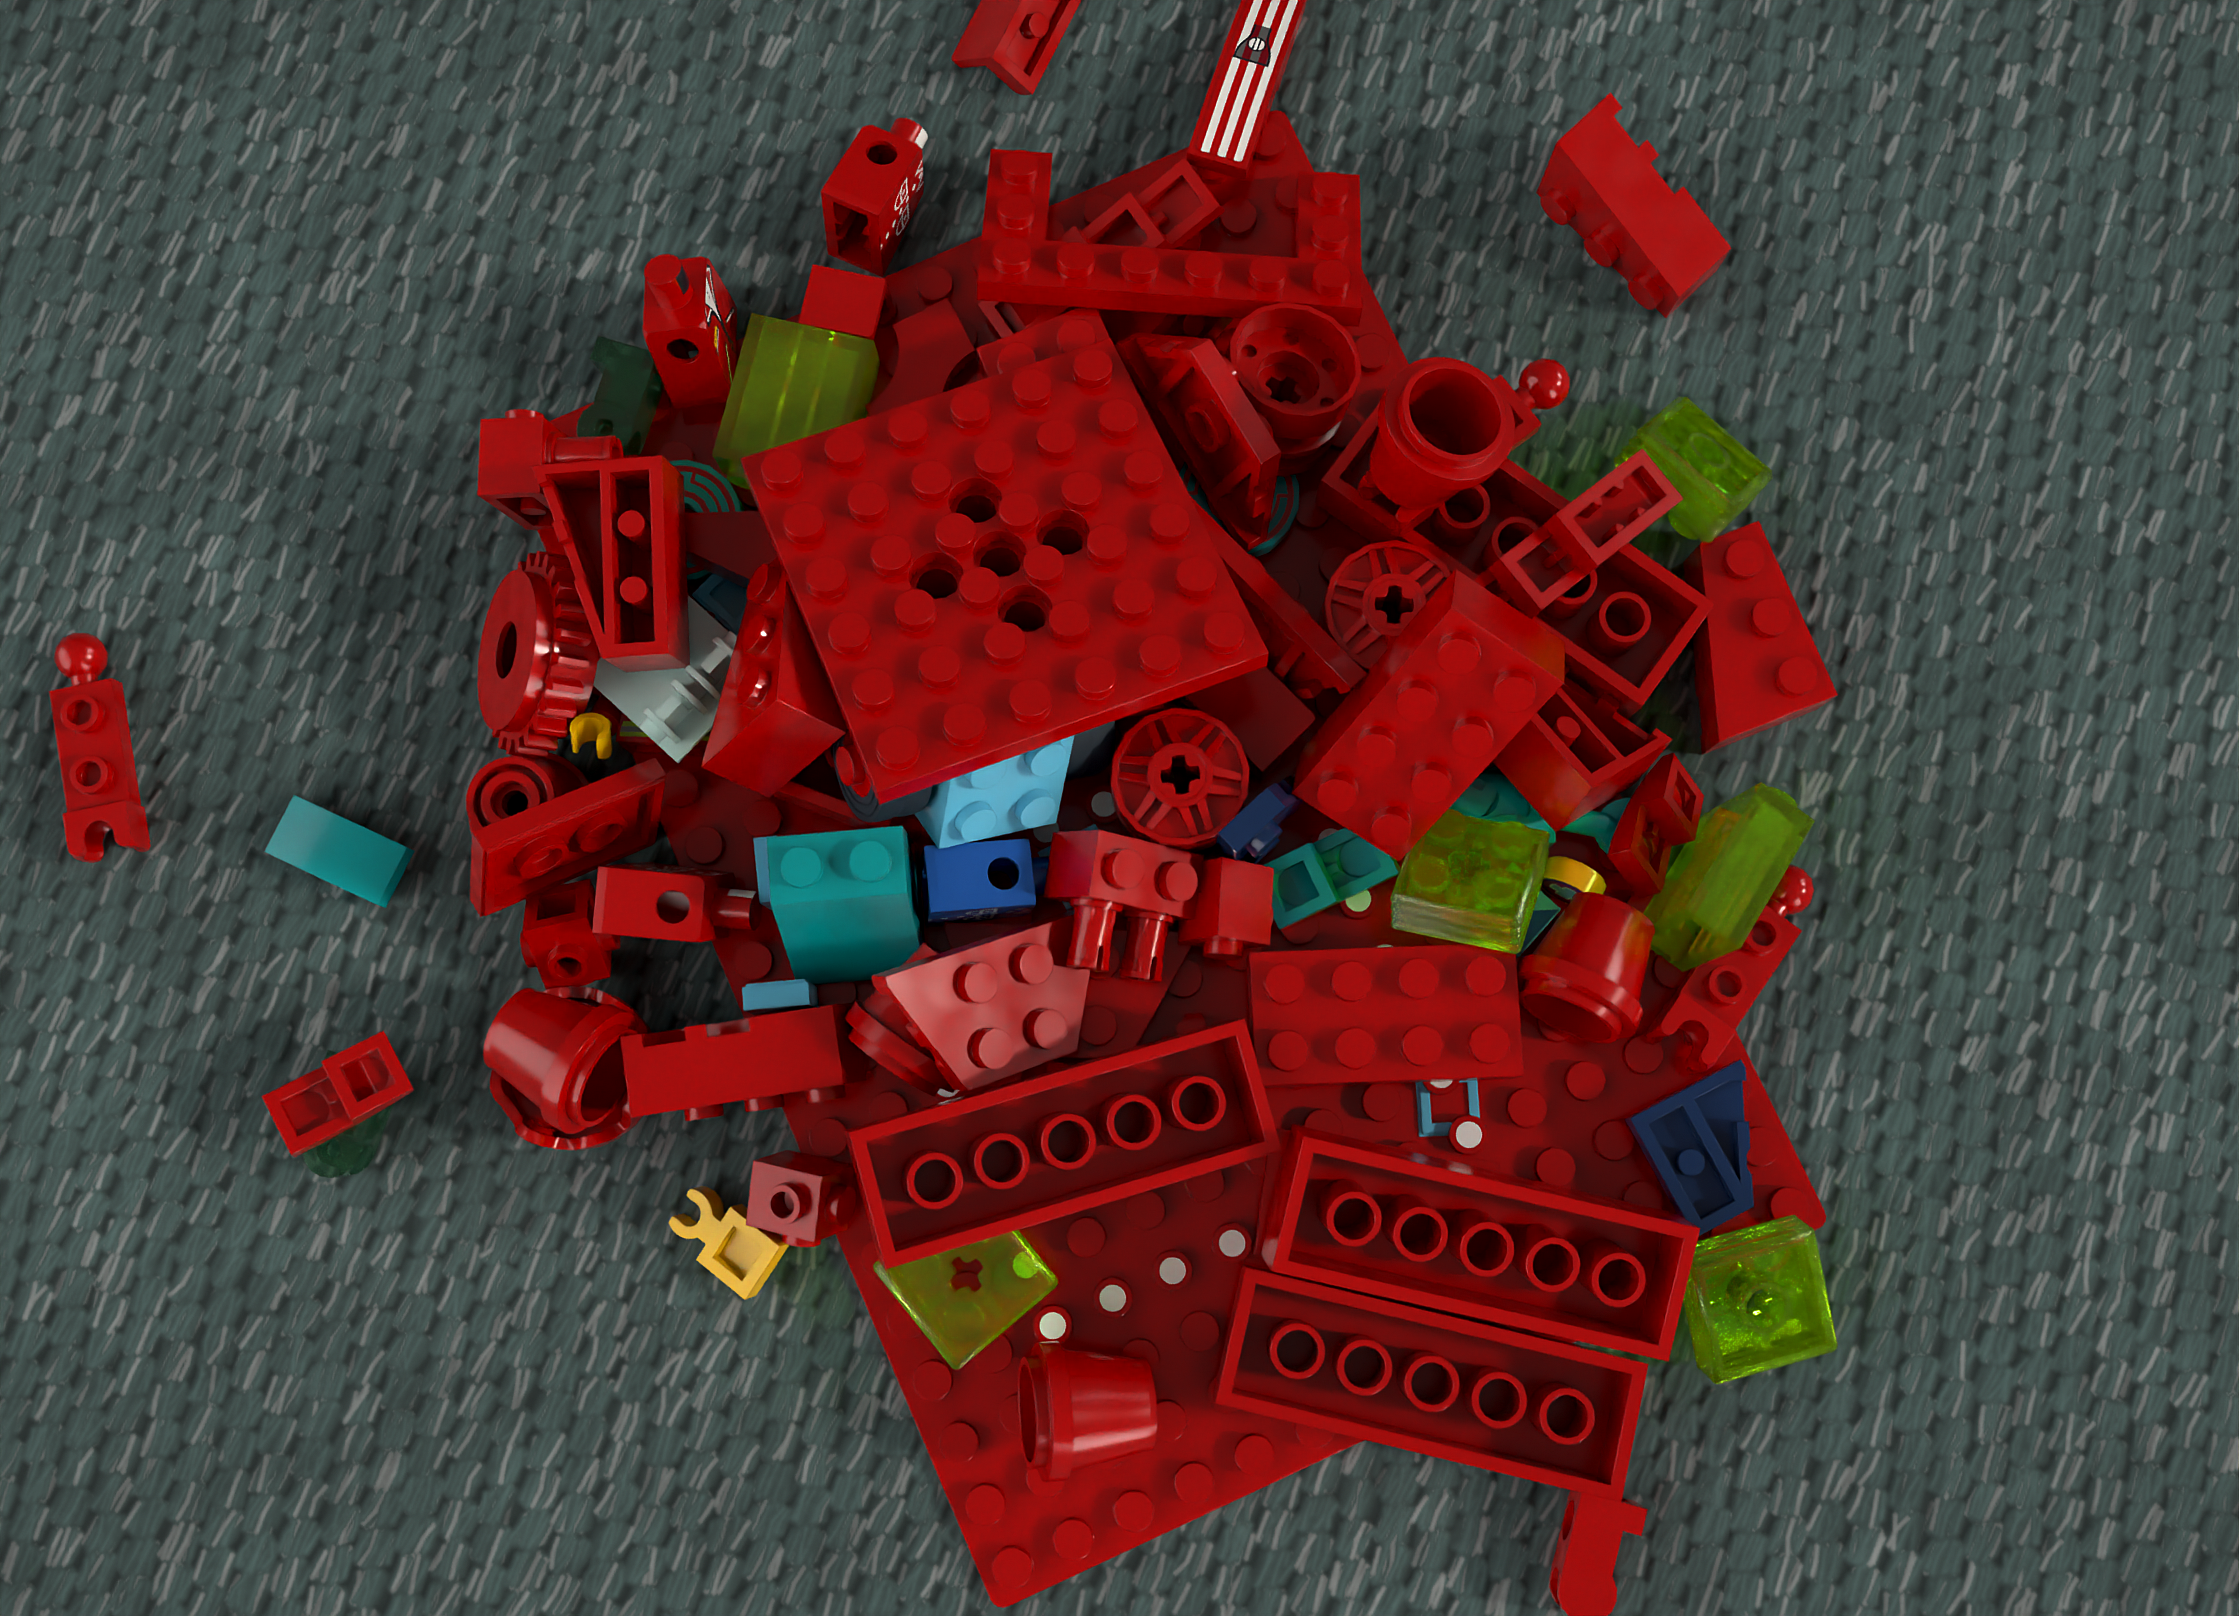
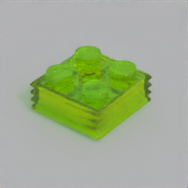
(1703, 465)
(1472, 882)
(1788, 1318)
(965, 1320)

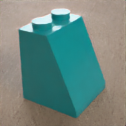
(846, 902)

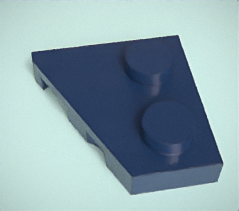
(1258, 825)
(1700, 1147)

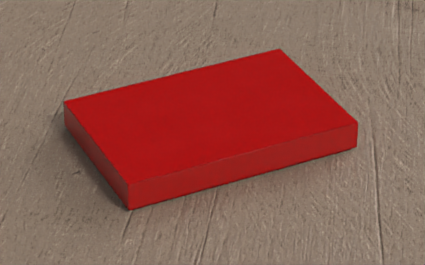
(565, 837)

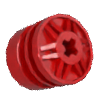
(1297, 374)
(1366, 580)
(1152, 808)

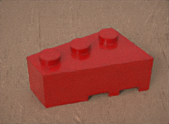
(1629, 212)
(627, 554)
(1753, 646)
(775, 695)
(1577, 754)
(744, 1061)

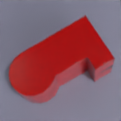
(1588, 1552)

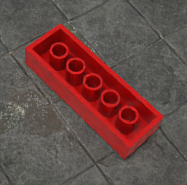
(1616, 623)
(1061, 1142)
(1479, 1243)
(1431, 1382)

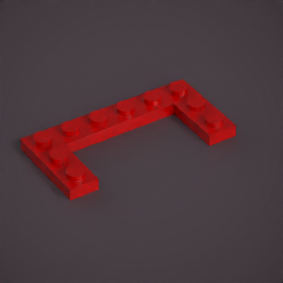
(1028, 269)

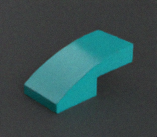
(339, 851)
(1325, 875)

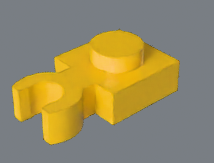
(733, 1251)

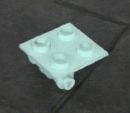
(675, 704)

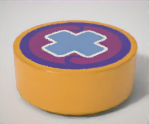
(1567, 877)

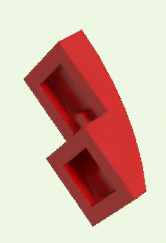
(1657, 817)
(338, 1094)

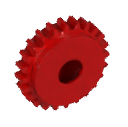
(535, 657)

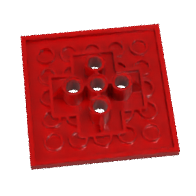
(985, 489)

